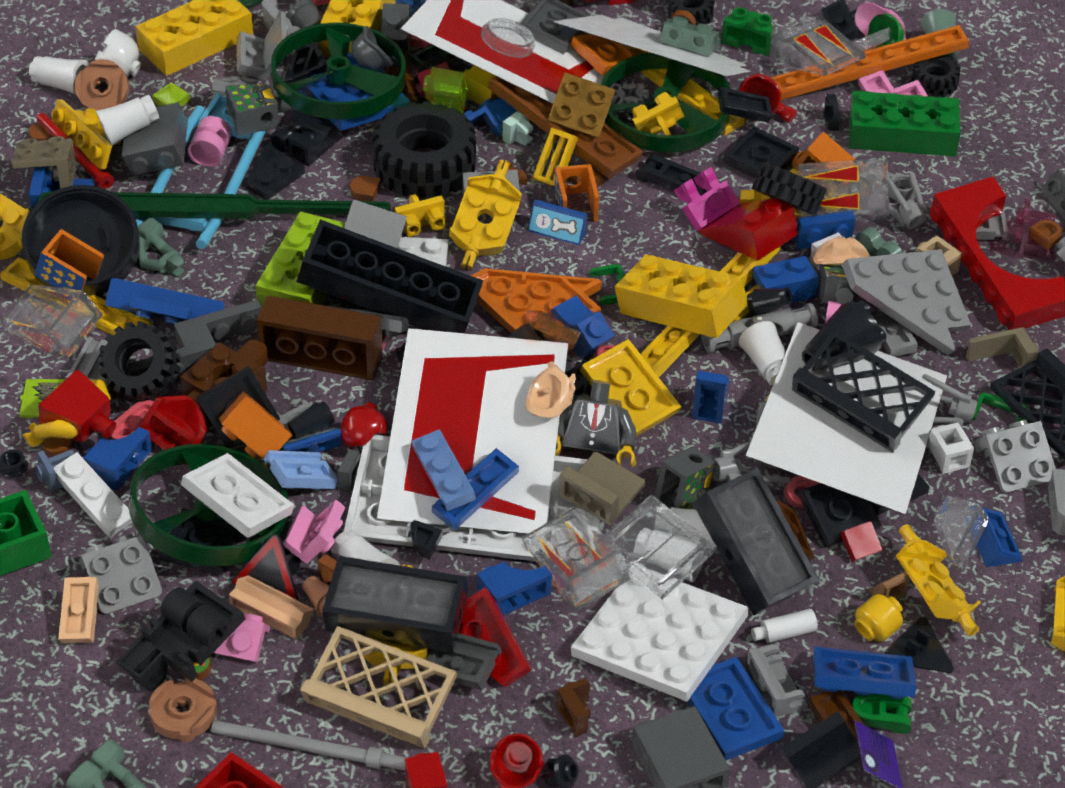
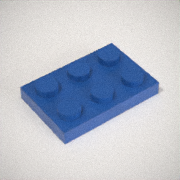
(864, 672)
(735, 710)

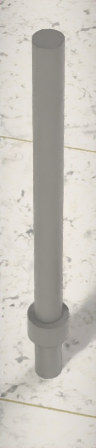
(373, 757)

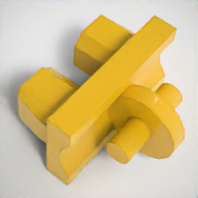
(660, 117)
(422, 213)

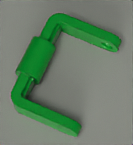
(607, 270)
(992, 400)

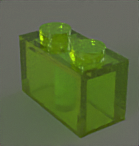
(446, 88)

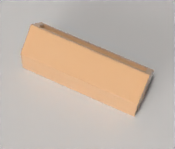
(274, 606)

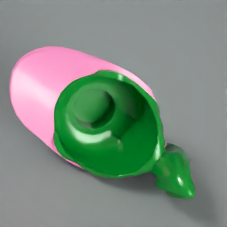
(874, 18)

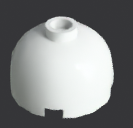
(122, 51)

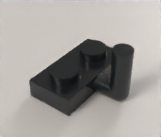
(841, 18)

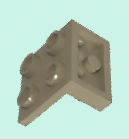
(51, 152)
(600, 487)

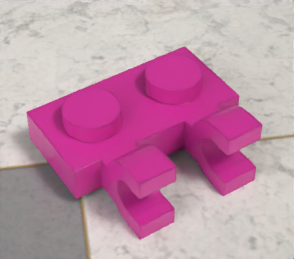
(709, 206)

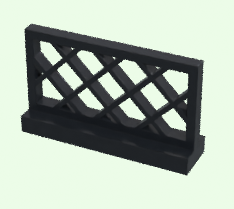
(1052, 373)
(854, 412)

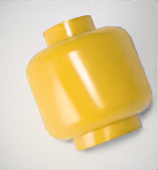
(879, 617)

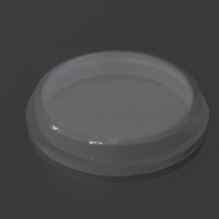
(508, 37)
(873, 40)

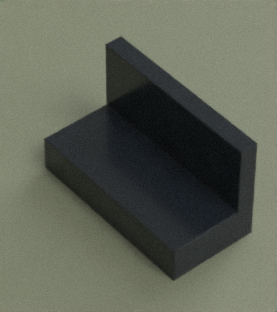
(823, 751)

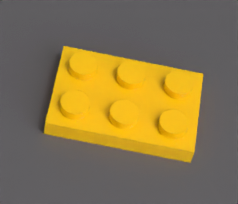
(633, 384)

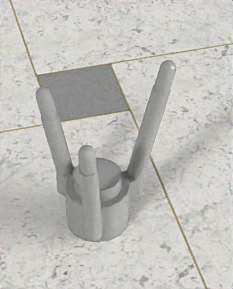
(910, 213)
(961, 405)
(729, 467)

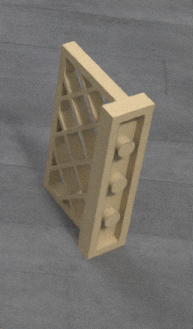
(360, 707)

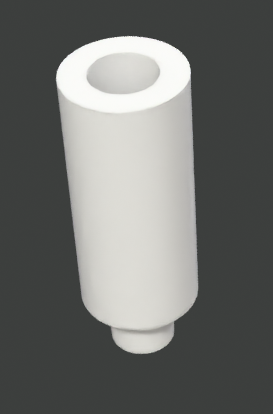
(786, 626)

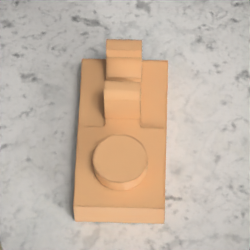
(79, 610)

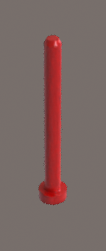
(102, 179)

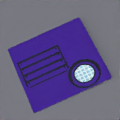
(878, 755)

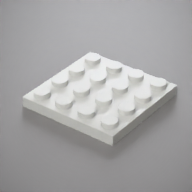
(660, 640)

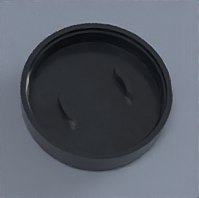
(94, 218)

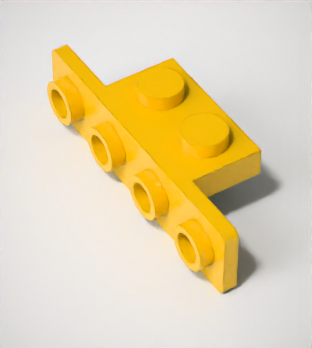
(84, 130)

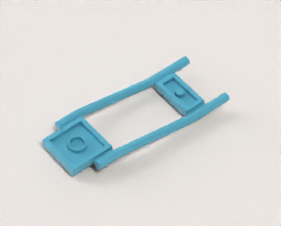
(208, 226)

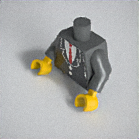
(598, 424)

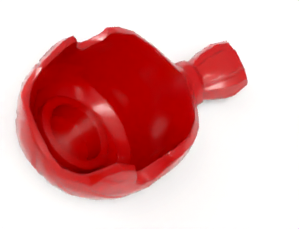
(766, 86)
(362, 424)
(516, 761)

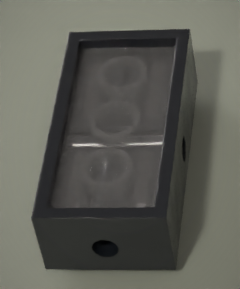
(755, 541)
(396, 603)

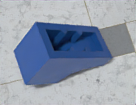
(591, 324)
(710, 396)
(120, 457)
(513, 586)

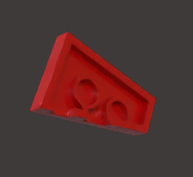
(486, 622)

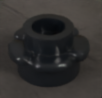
(13, 463)

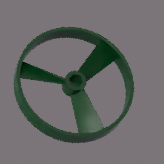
(381, 86)
(700, 127)
(157, 532)

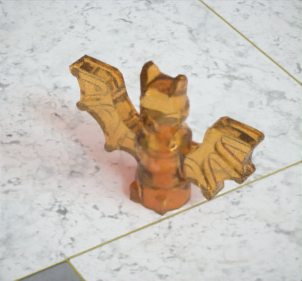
(552, 328)

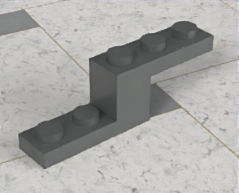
(198, 335)

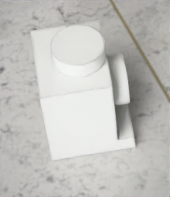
(950, 447)

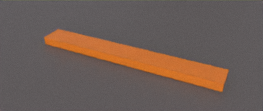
(876, 59)

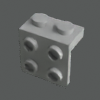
(256, 53)
(1018, 455)
(123, 573)

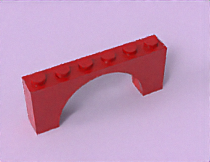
(1014, 298)

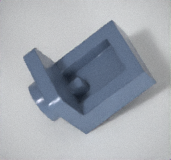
(45, 470)

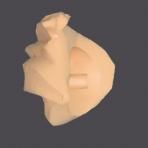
(839, 249)
(550, 392)

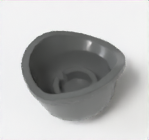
(368, 53)

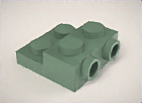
(689, 37)

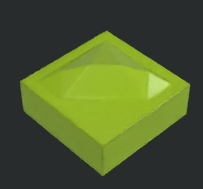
(171, 94)

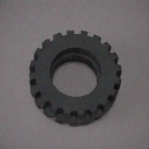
(424, 127)

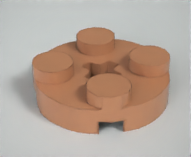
(93, 75)
(186, 724)

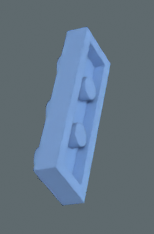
(443, 470)

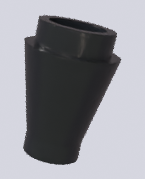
(768, 300)
(314, 419)

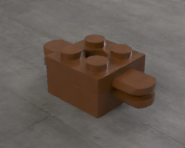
(222, 363)

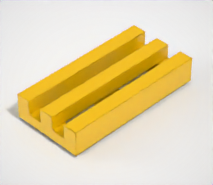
(572, 140)

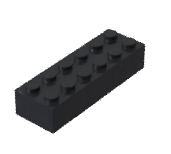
(388, 280)

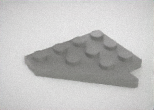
(913, 291)

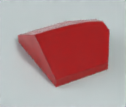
(175, 422)

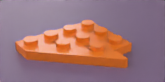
(511, 293)

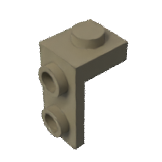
(1009, 341)

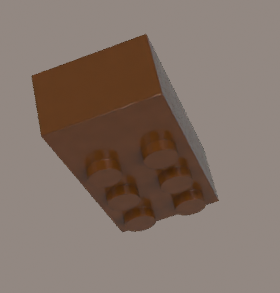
(321, 337)

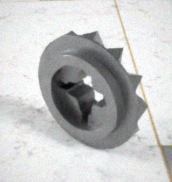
(641, 95)

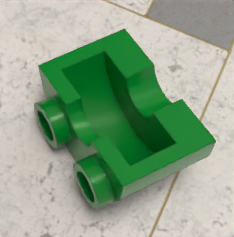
(748, 29)

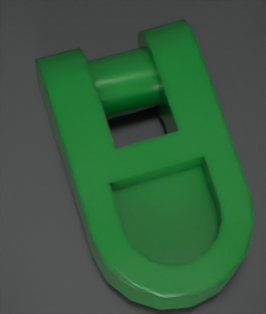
(873, 713)

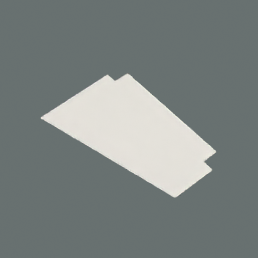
(648, 39)

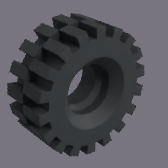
(789, 188)

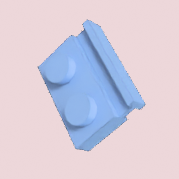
(301, 470)

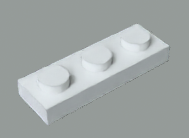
(93, 494)

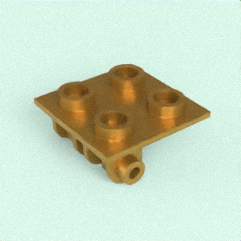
(581, 105)

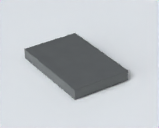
(550, 33)

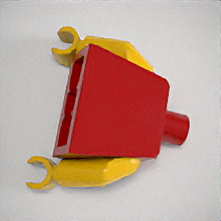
(73, 411)

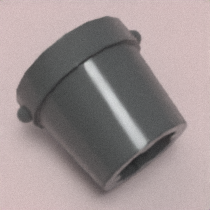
(304, 14)

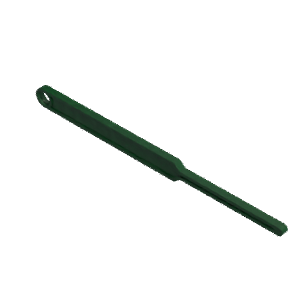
(226, 205)

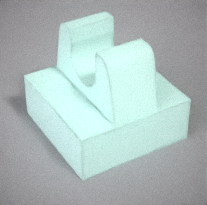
(517, 129)

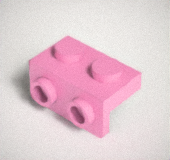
(313, 533)
(246, 640)

